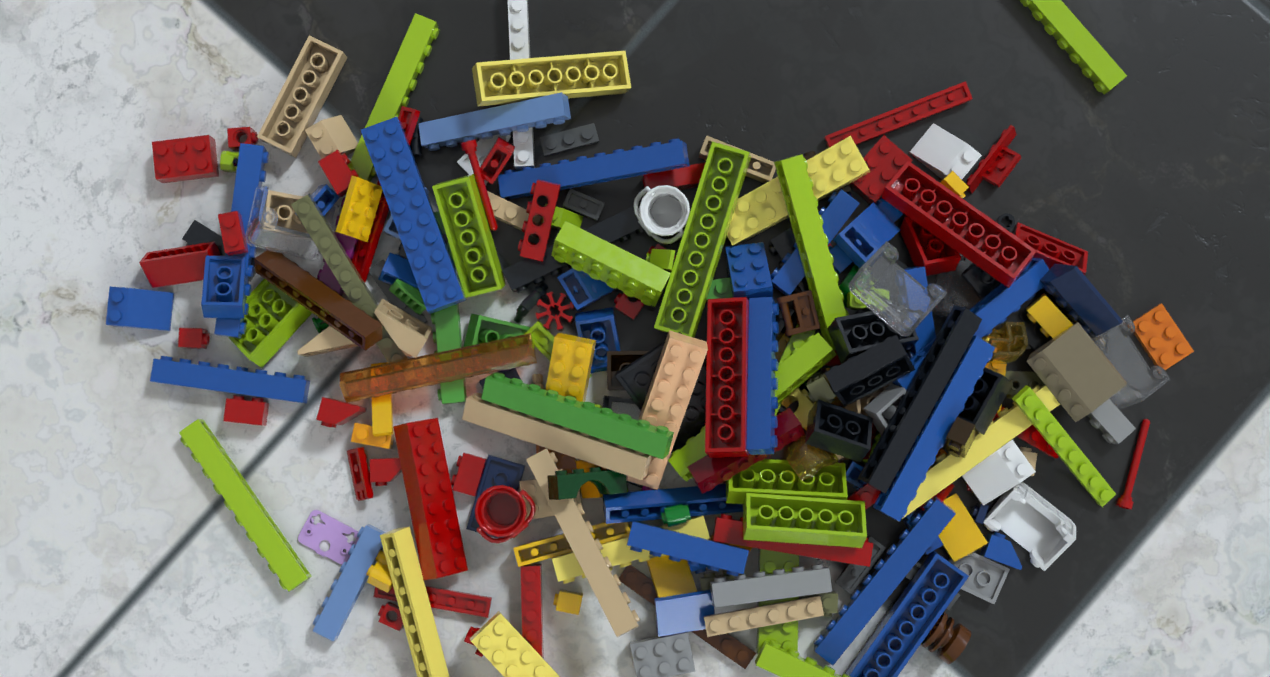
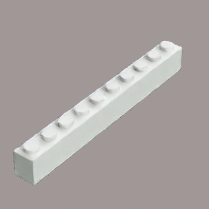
(520, 49)

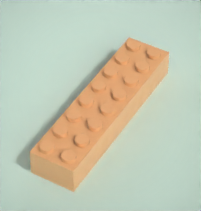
(671, 393)

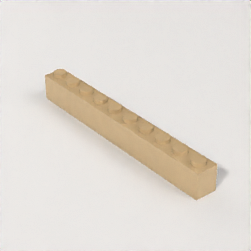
(556, 437)
(586, 549)

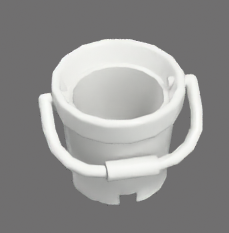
(662, 212)

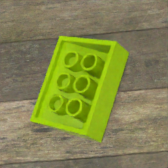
(269, 322)

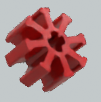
(561, 309)

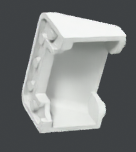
(1032, 524)

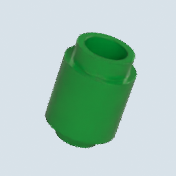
(676, 515)

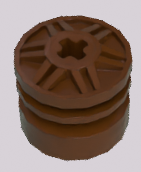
(946, 639)

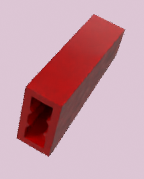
(679, 178)

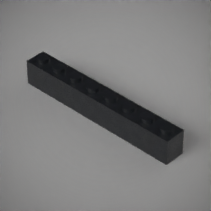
(533, 271)

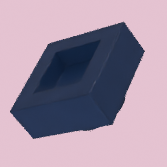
(979, 512)

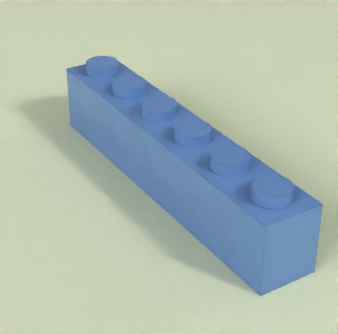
(350, 583)

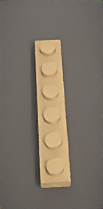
(763, 616)

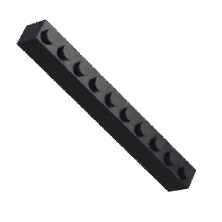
(920, 398)

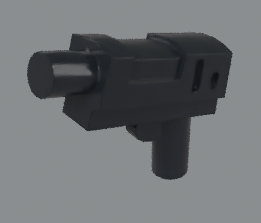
(530, 301)

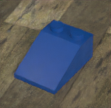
(224, 287)
(139, 308)
(602, 327)

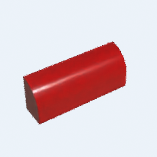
(177, 264)

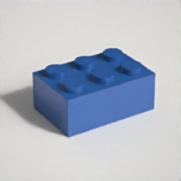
(749, 271)

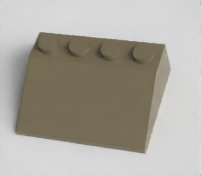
(1076, 372)

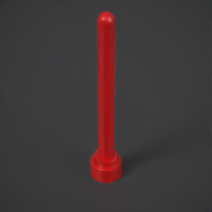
(470, 148)
(1125, 500)

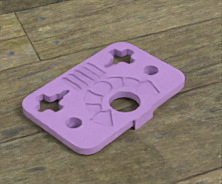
(330, 531)

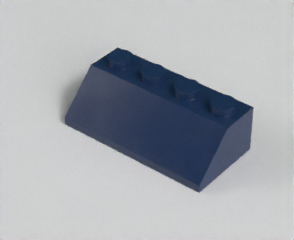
(1080, 299)

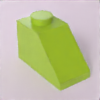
(562, 215)
(661, 258)

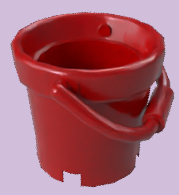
(502, 513)

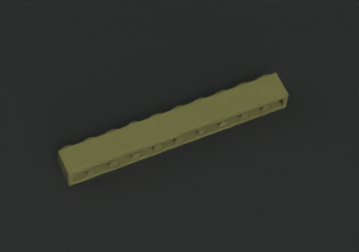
(343, 269)

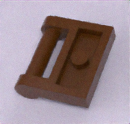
(804, 311)

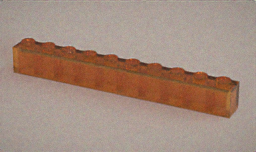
(438, 368)

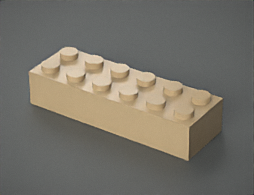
(302, 96)

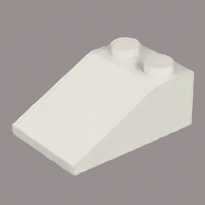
(944, 153)
(998, 473)

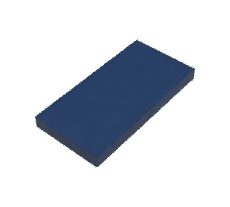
(496, 472)

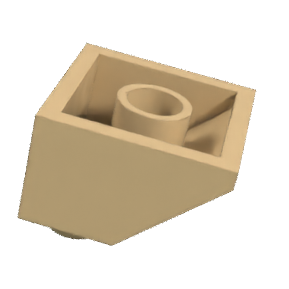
(332, 135)

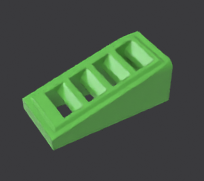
(409, 295)

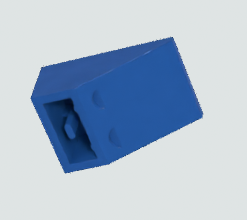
(866, 235)
(582, 288)

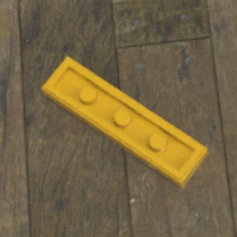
(382, 413)

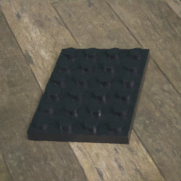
(637, 380)

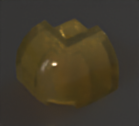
(1008, 342)
(807, 459)

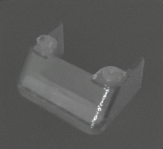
(265, 234)

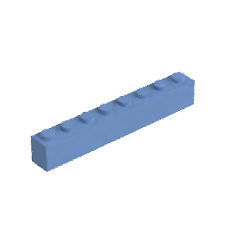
(495, 121)

